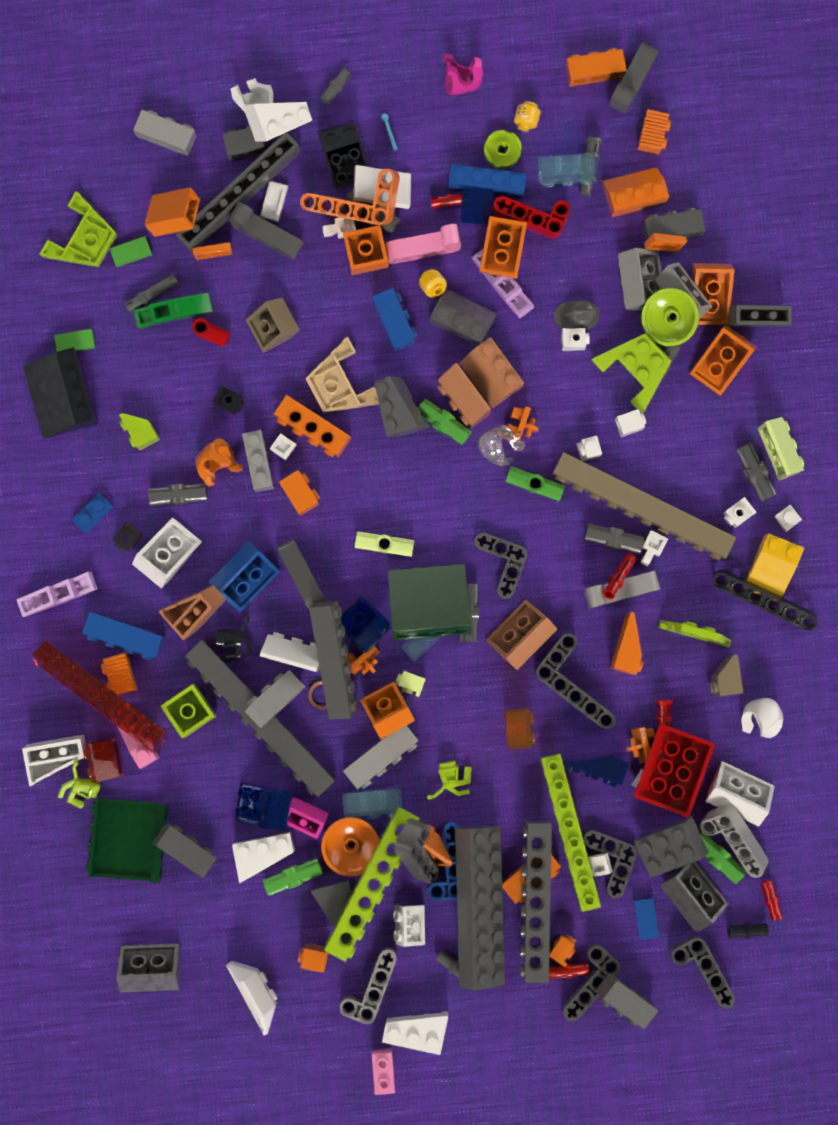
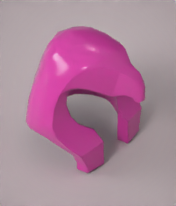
(461, 78)

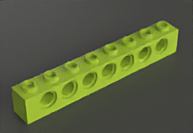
(570, 832)
(346, 950)

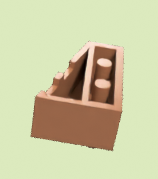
(192, 611)

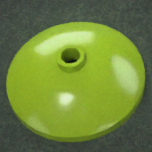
(657, 318)

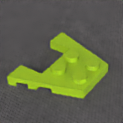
(89, 241)
(644, 361)

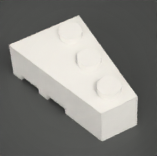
(259, 853)
(417, 1032)

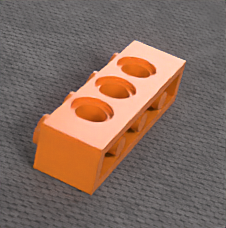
(290, 406)

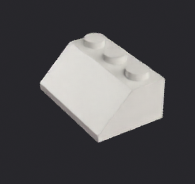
(291, 652)
(743, 791)

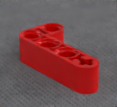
(531, 213)

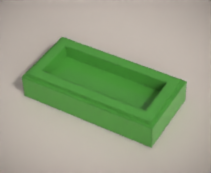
(131, 251)
(80, 340)

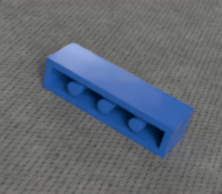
(501, 182)
(123, 635)

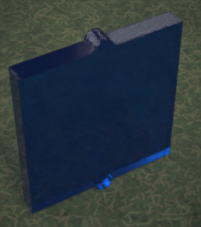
(476, 206)

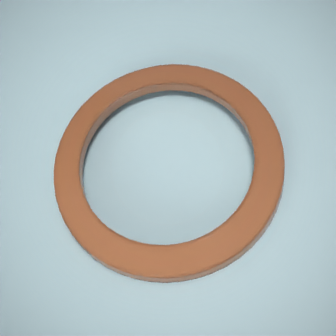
(310, 696)

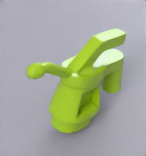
(449, 775)
(79, 786)

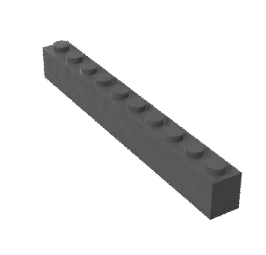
(274, 733)

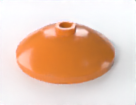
(339, 855)

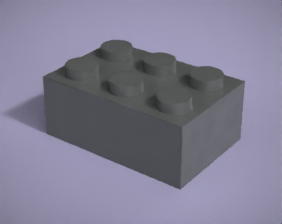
(671, 847)

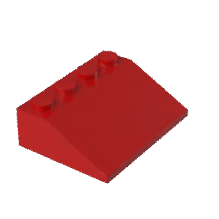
(674, 770)

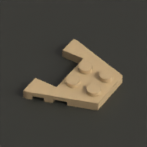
(332, 386)

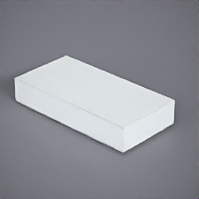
(274, 201)

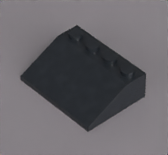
(60, 393)

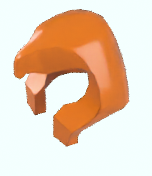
(213, 457)

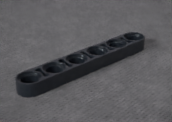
(767, 596)

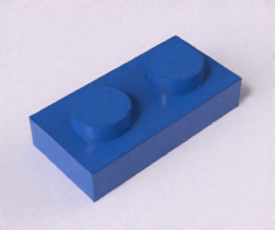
(92, 513)

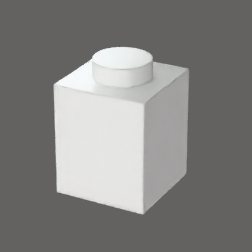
(630, 422)

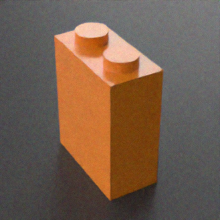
(172, 212)

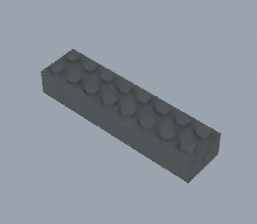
(480, 907)

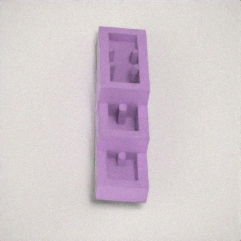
(508, 290)
(57, 594)

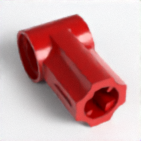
(212, 333)

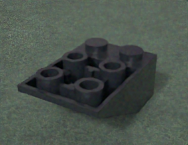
(342, 152)

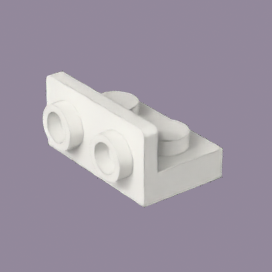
(409, 925)

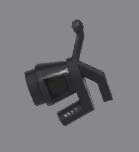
(230, 638)

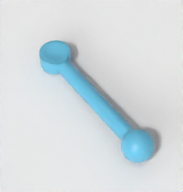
(384, 117)

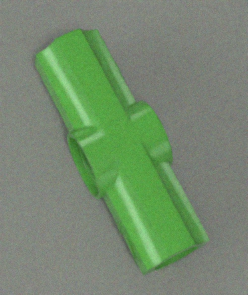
(444, 422)
(547, 487)
(722, 860)
(292, 876)

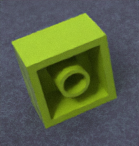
(188, 711)

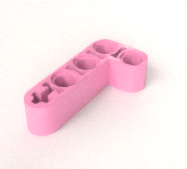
(424, 245)

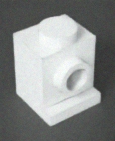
(569, 343)
(589, 448)
(746, 509)

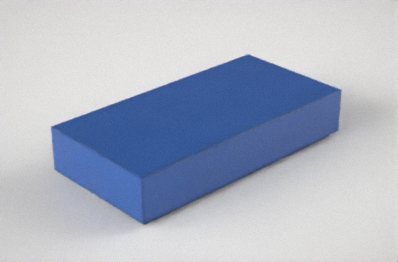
(646, 918)

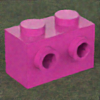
(306, 817)

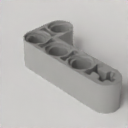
(632, 587)
(738, 835)
(374, 984)

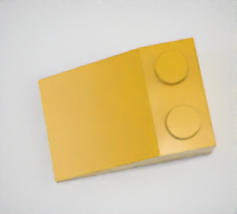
(774, 564)

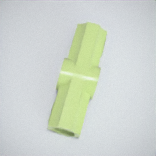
(371, 542)

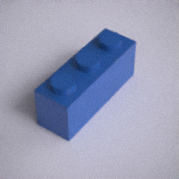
(394, 319)

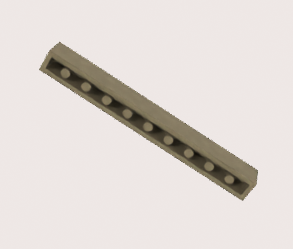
(644, 506)

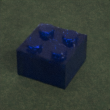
(364, 624)

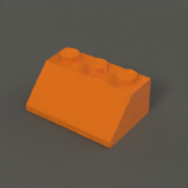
(635, 192)

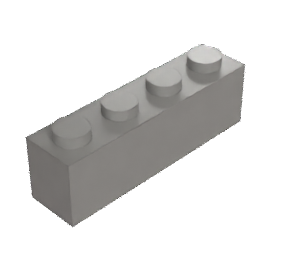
(380, 756)

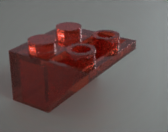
(103, 760)

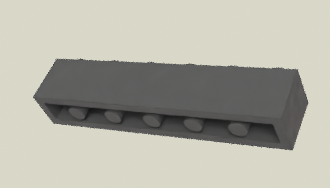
(333, 660)

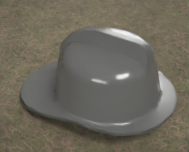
(576, 315)

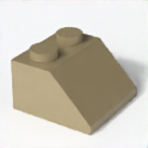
(272, 324)
(727, 678)

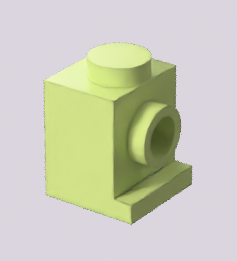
(410, 683)

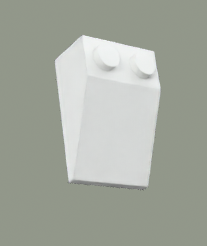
(166, 552)

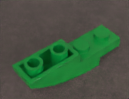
(173, 310)

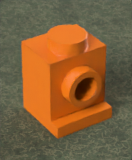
(562, 949)

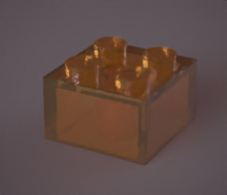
(518, 729)

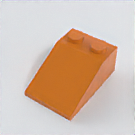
(503, 247)
(716, 285)
(723, 360)
(628, 650)

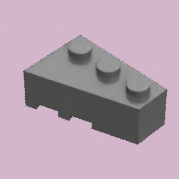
(397, 408)
(333, 900)

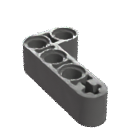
(633, 78)
(265, 232)
(300, 573)
(411, 851)
(707, 972)
(587, 985)

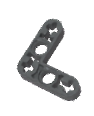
(511, 561)
(618, 853)

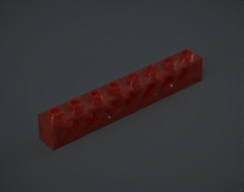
(99, 697)

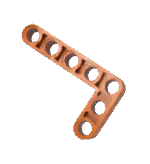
(356, 207)

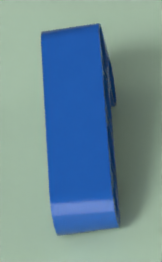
(451, 878)

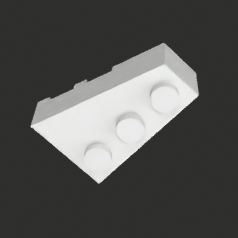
(275, 119)
(51, 756)

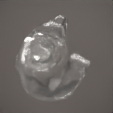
(491, 446)

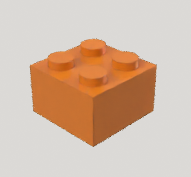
(366, 250)
(387, 710)

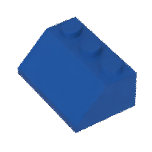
(244, 576)

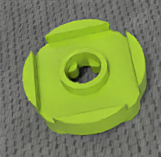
(501, 160)

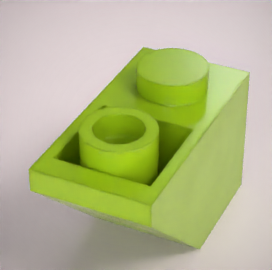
(140, 430)

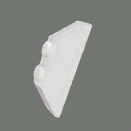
(255, 992)

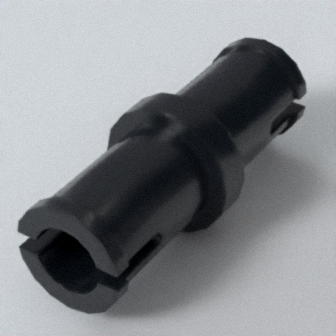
(748, 930)

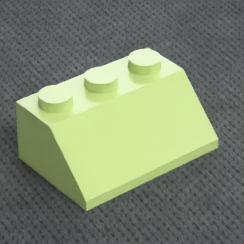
(781, 448)

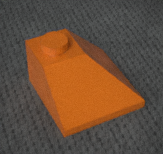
(436, 849)

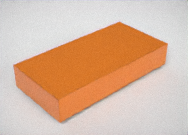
(665, 242)
(212, 251)

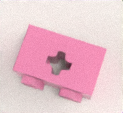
(383, 1071)

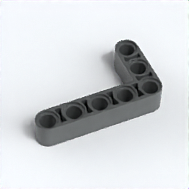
(569, 687)

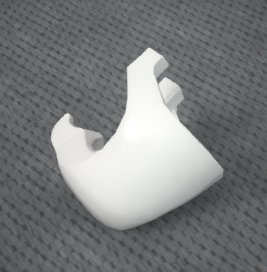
(259, 94)
(767, 715)

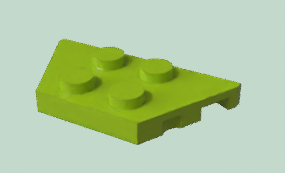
(690, 629)

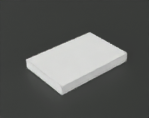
(365, 186)

